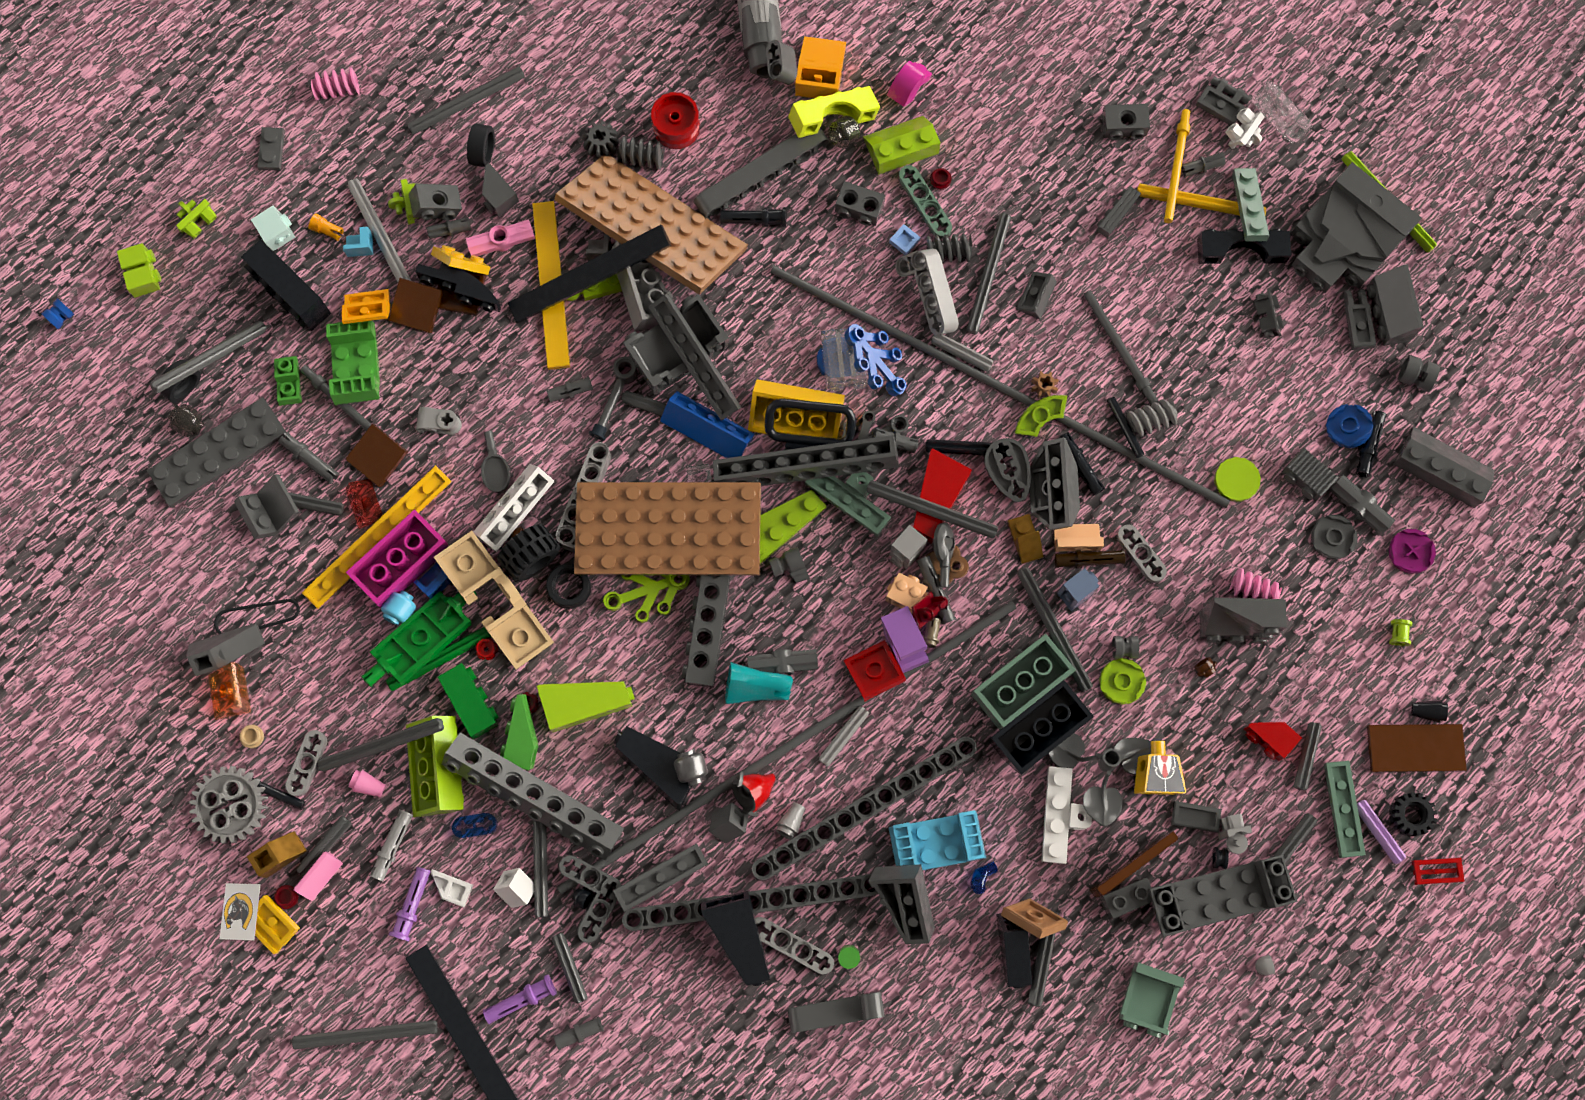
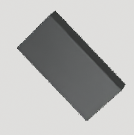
(1196, 816)

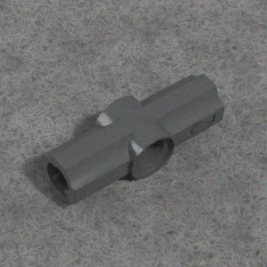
(1362, 504)
(784, 661)

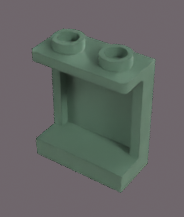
(1150, 999)

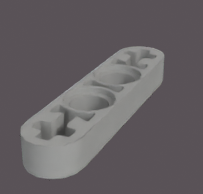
(793, 942)

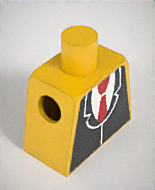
(1159, 772)

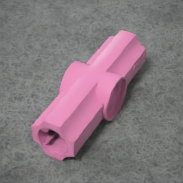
(513, 234)

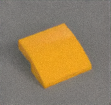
(366, 306)

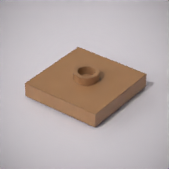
(1034, 918)

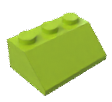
(902, 144)

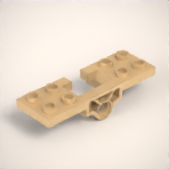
(515, 632)

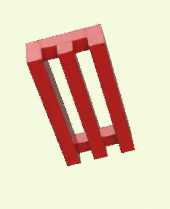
(1417, 872)

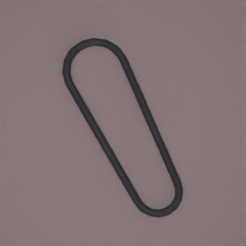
(260, 605)

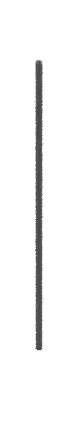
(1007, 390)
(780, 751)

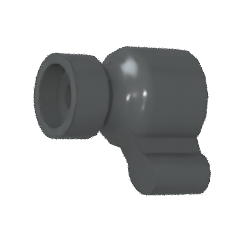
(791, 562)

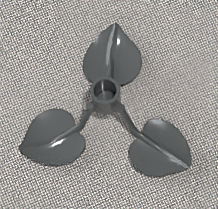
(1102, 803)

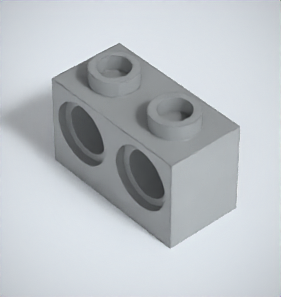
(907, 547)

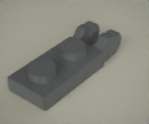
(1359, 321)

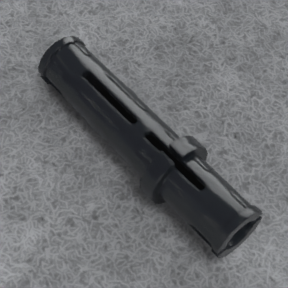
(1369, 450)
(1083, 467)

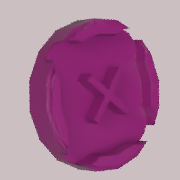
(1412, 551)

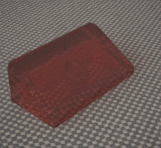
(364, 502)

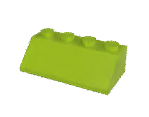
(432, 785)

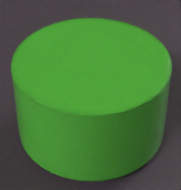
(848, 956)

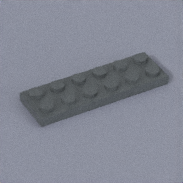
(216, 452)

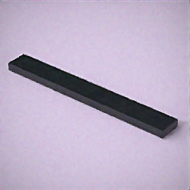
(589, 274)
(460, 1025)

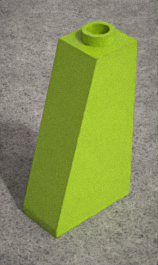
(582, 702)

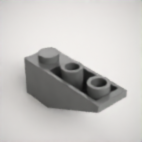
(223, 648)

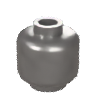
(690, 767)

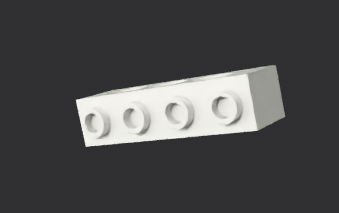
(513, 507)

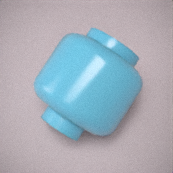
(398, 607)

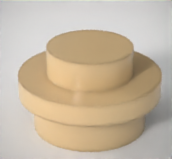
(251, 736)

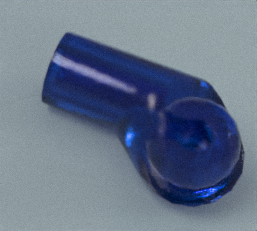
(980, 875)

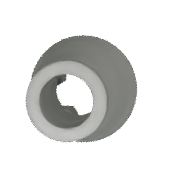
(790, 823)

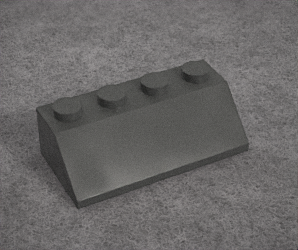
(1445, 468)

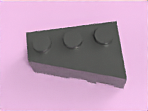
(907, 900)

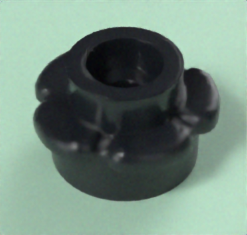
(582, 897)

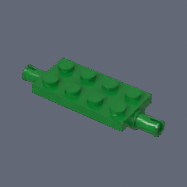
(418, 639)

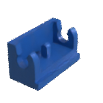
(433, 581)

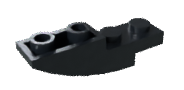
(466, 287)

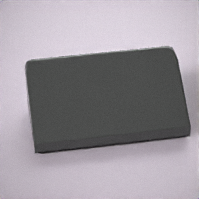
(1037, 294)

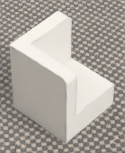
(515, 887)

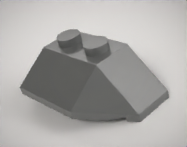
(1054, 485)

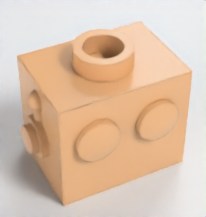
(905, 591)

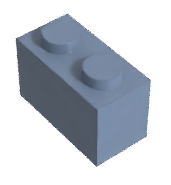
(1078, 589)

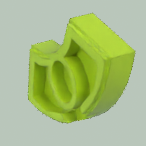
(1039, 413)

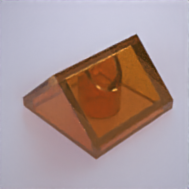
(229, 691)

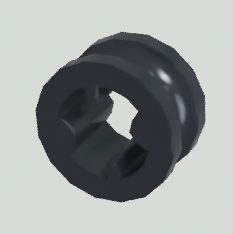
(1220, 858)

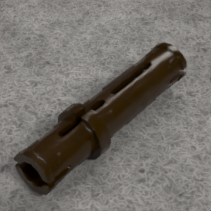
(1089, 558)

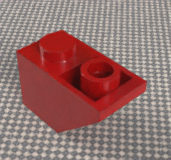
(1274, 736)

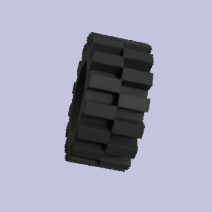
(1422, 804)

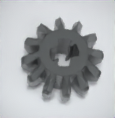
(597, 147)

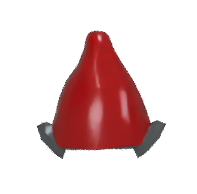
(755, 792)

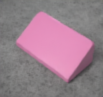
(318, 876)

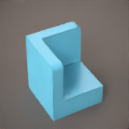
(359, 244)

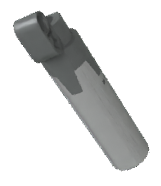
(763, 41)

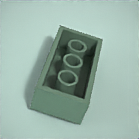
(1023, 681)

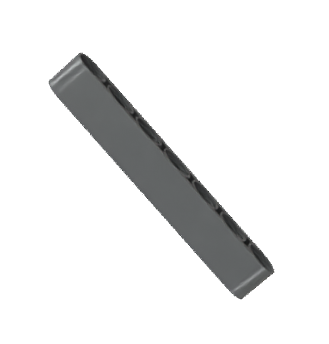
(757, 172)

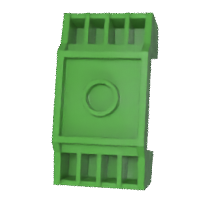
(353, 362)

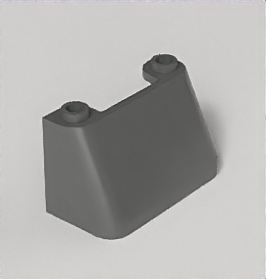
(657, 357)

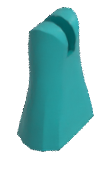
(754, 685)

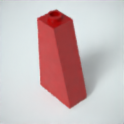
(942, 486)

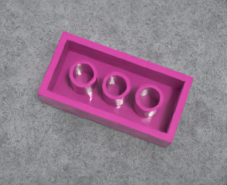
(398, 558)

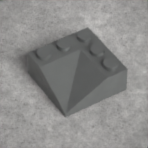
(1242, 619)

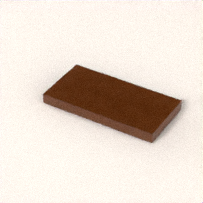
(1416, 748)
(1134, 864)

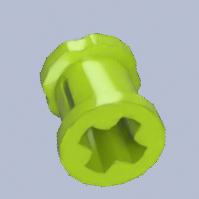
(1400, 632)

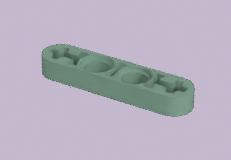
(927, 201)

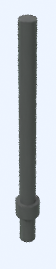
(1142, 382)
(320, 383)

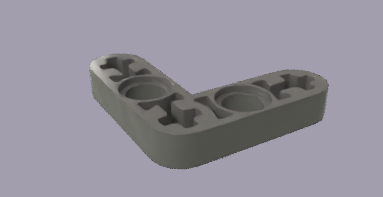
(598, 887)

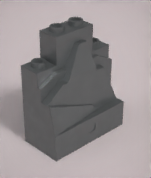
(1351, 231)

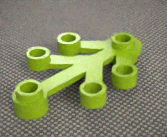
(651, 589)

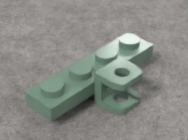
(852, 499)

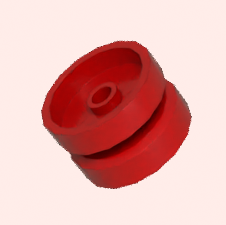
(675, 120)

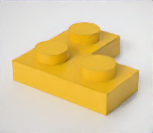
(456, 259)

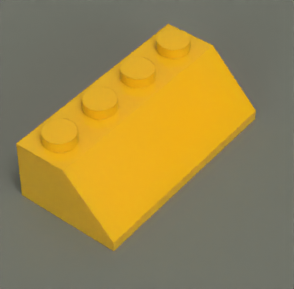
(794, 420)

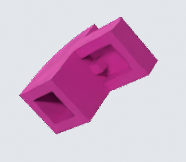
(908, 82)

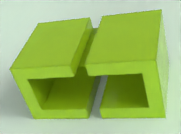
(140, 273)

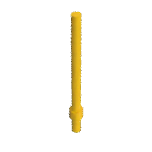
(1182, 131)

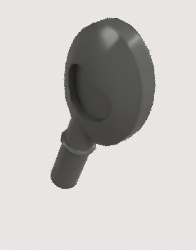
(494, 469)
(944, 547)

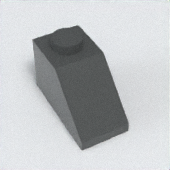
(497, 193)

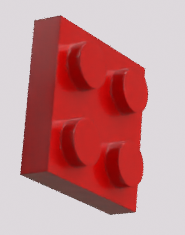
(874, 670)

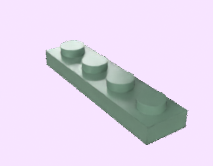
(1250, 204)
(1344, 809)

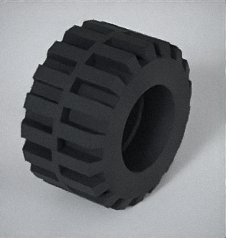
(528, 552)

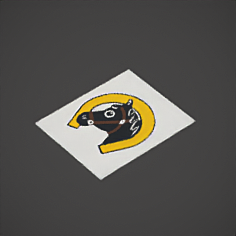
(240, 911)

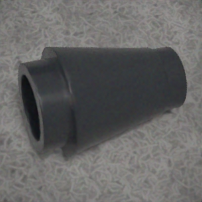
(1430, 710)

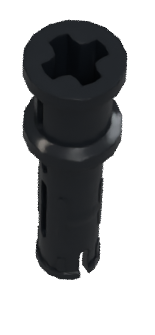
(764, 216)

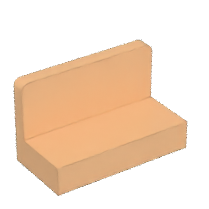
(1078, 537)

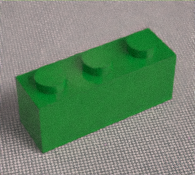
(469, 700)

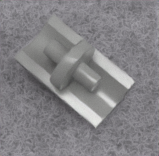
(1234, 831)

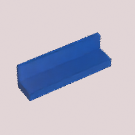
(705, 426)

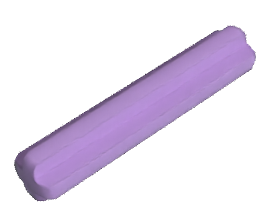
(1380, 832)

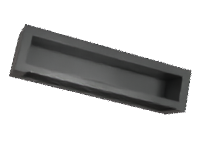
(1118, 212)

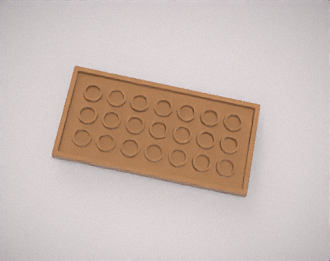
(630, 205)
(667, 528)

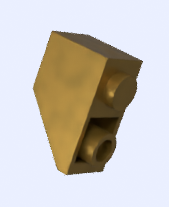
(276, 854)

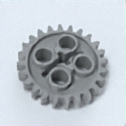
(220, 785)

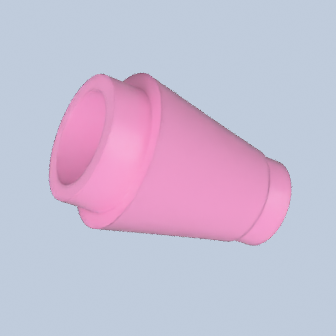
(366, 784)

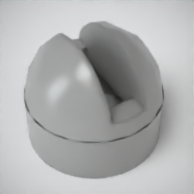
(1265, 965)

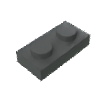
(271, 148)

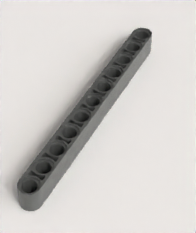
(872, 799)
(764, 905)

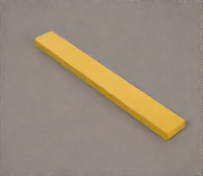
(550, 268)
(416, 498)

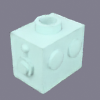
(273, 227)

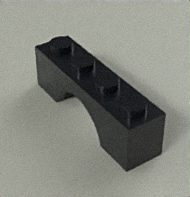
(1215, 244)

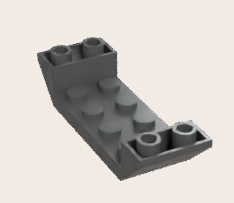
(1222, 895)

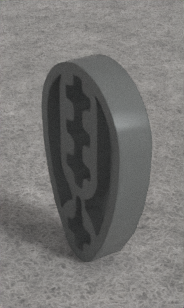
(1019, 460)

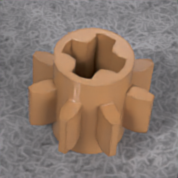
(1047, 378)

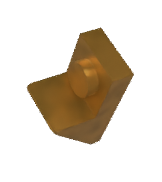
(1025, 538)

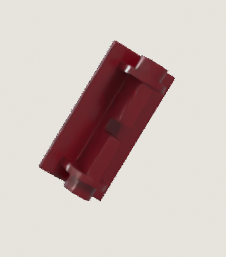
(927, 608)

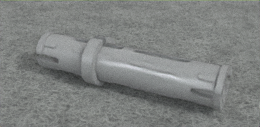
(390, 847)

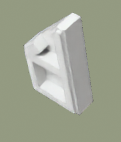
(451, 888)

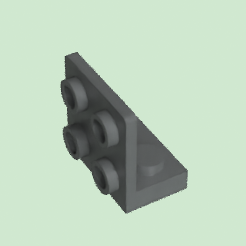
(268, 509)

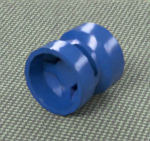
(57, 314)

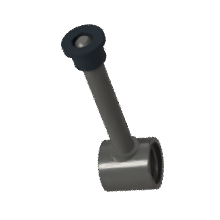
(600, 428)

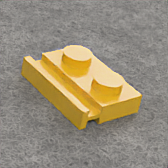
(273, 925)

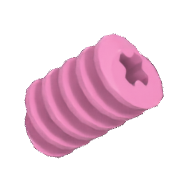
(335, 84)
(1253, 586)

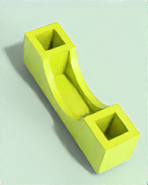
(857, 103)

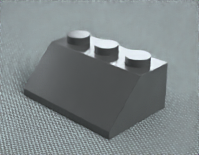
(1395, 306)

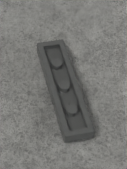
(660, 877)

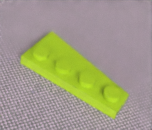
(787, 520)

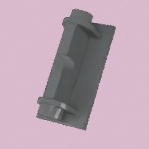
(1268, 306)

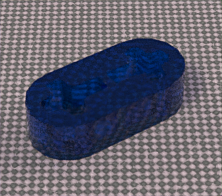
(475, 831)

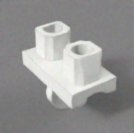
(1248, 132)

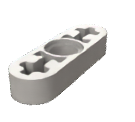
(1157, 563)
(293, 777)

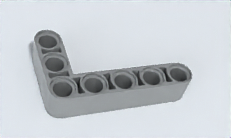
(590, 464)

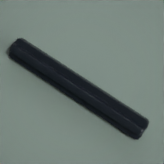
(962, 447)

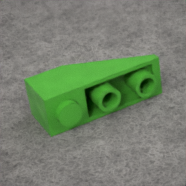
(522, 740)

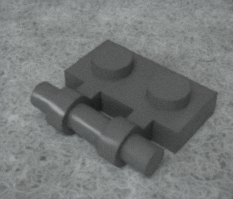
(1221, 105)

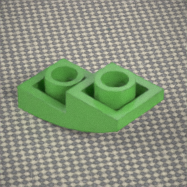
(288, 380)

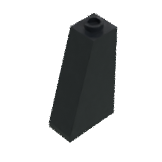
(653, 763)
(737, 931)

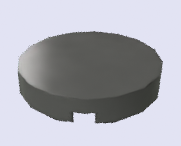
(1329, 542)

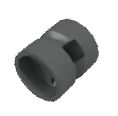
(1411, 369)

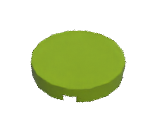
(1237, 479)
(1115, 681)

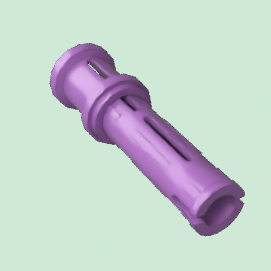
(402, 915)
(530, 995)

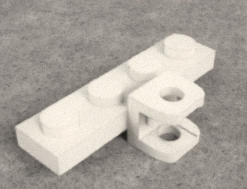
(1060, 815)

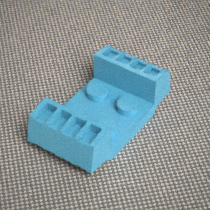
(938, 841)

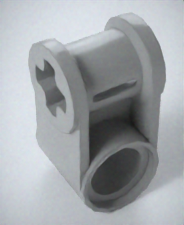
(434, 421)

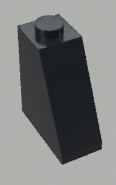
(1015, 953)

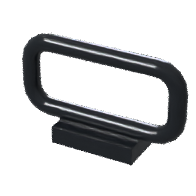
(800, 441)

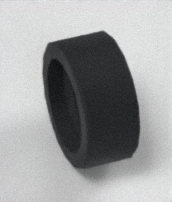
(480, 145)
(182, 388)
(567, 603)

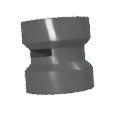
(1125, 647)

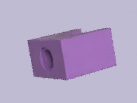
(905, 639)

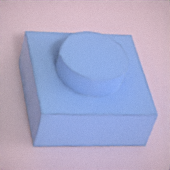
(904, 239)

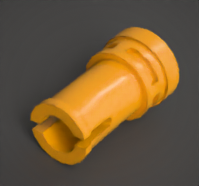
(321, 225)

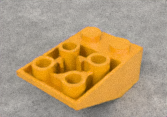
(819, 67)

